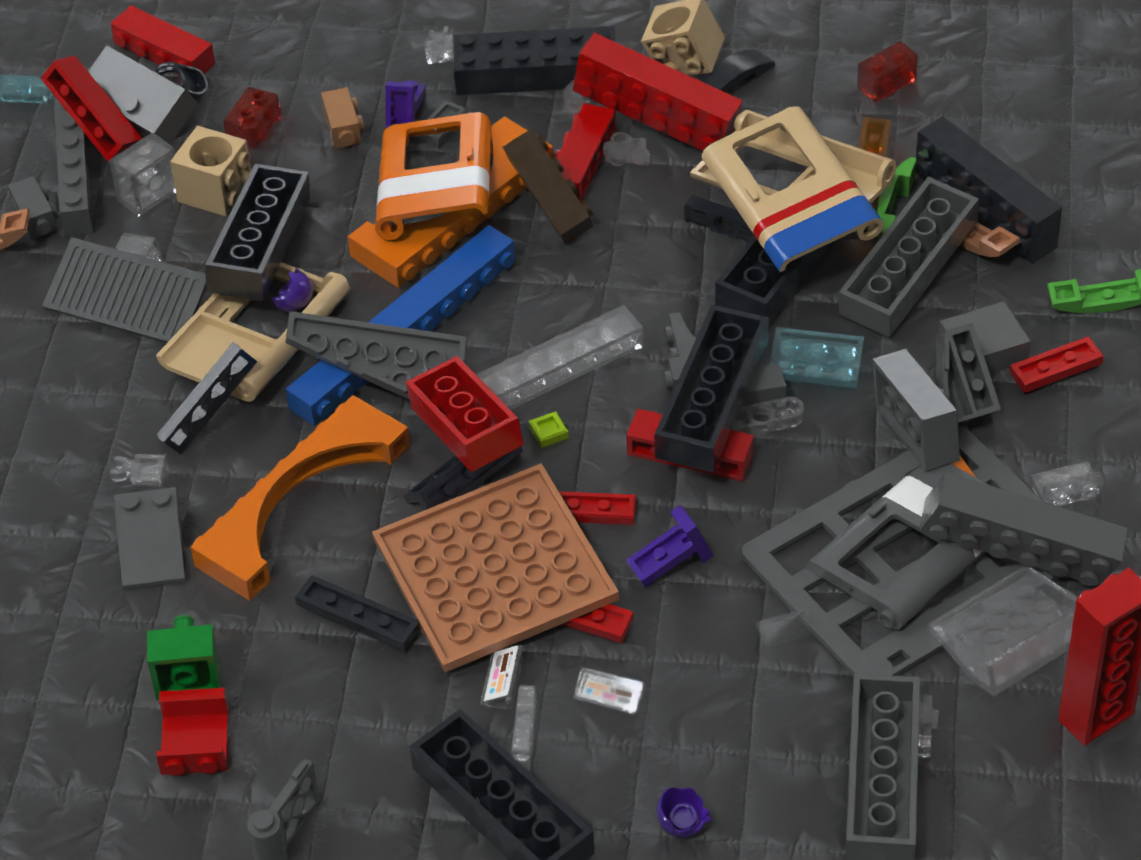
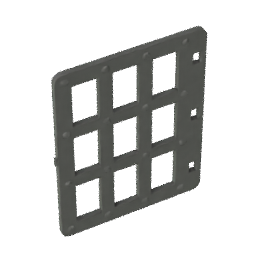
(914, 638)

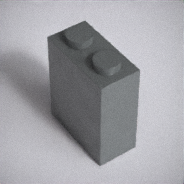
(998, 334)

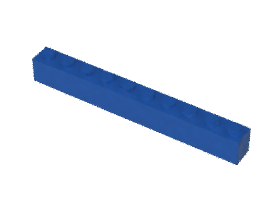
(419, 308)

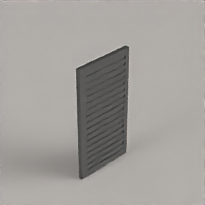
(124, 290)

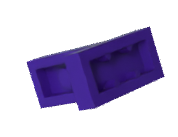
(402, 101)
(669, 549)

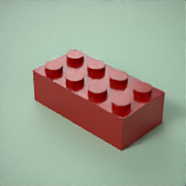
(464, 413)

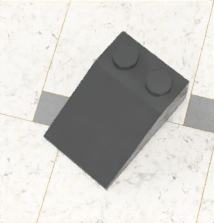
(150, 538)

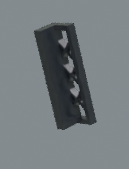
(206, 398)
(454, 480)

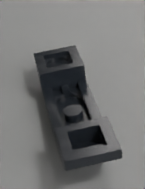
(737, 68)

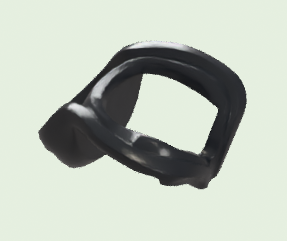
(191, 78)

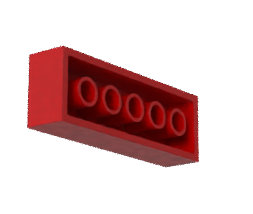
(654, 93)
(1103, 658)

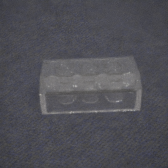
(1008, 629)

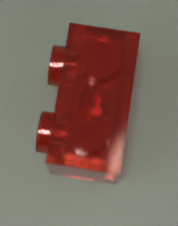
(887, 71)
(253, 116)

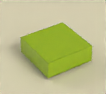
(548, 429)

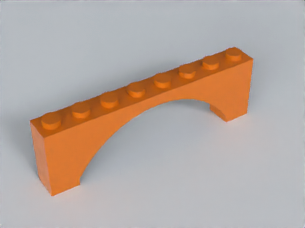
(427, 240)
(347, 437)

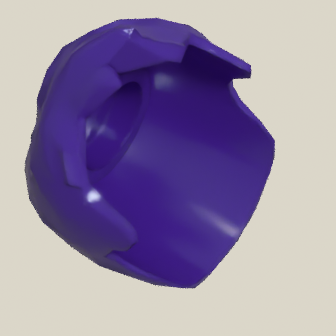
(294, 293)
(681, 812)

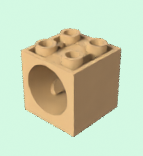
(684, 37)
(211, 170)

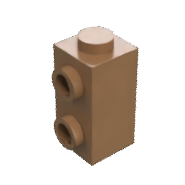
(341, 117)

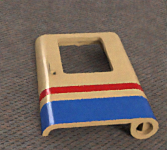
(803, 213)

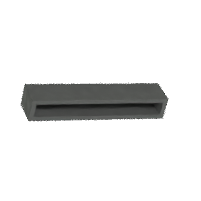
(73, 174)

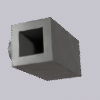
(30, 195)

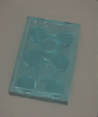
(818, 356)

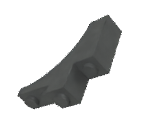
(766, 384)

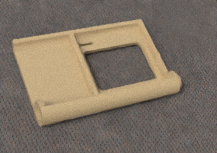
(868, 170)
(211, 332)

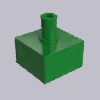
(183, 657)

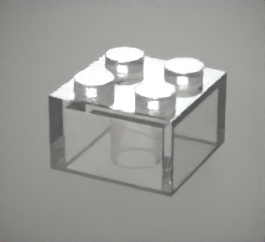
(143, 174)

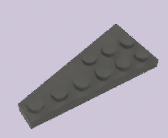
(371, 350)

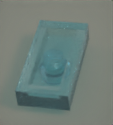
(23, 89)

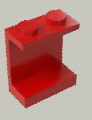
(193, 731)

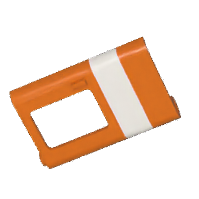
(437, 187)

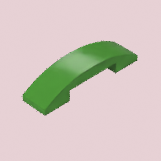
(900, 185)
(1096, 297)

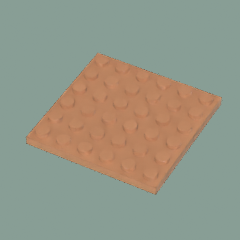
(494, 567)

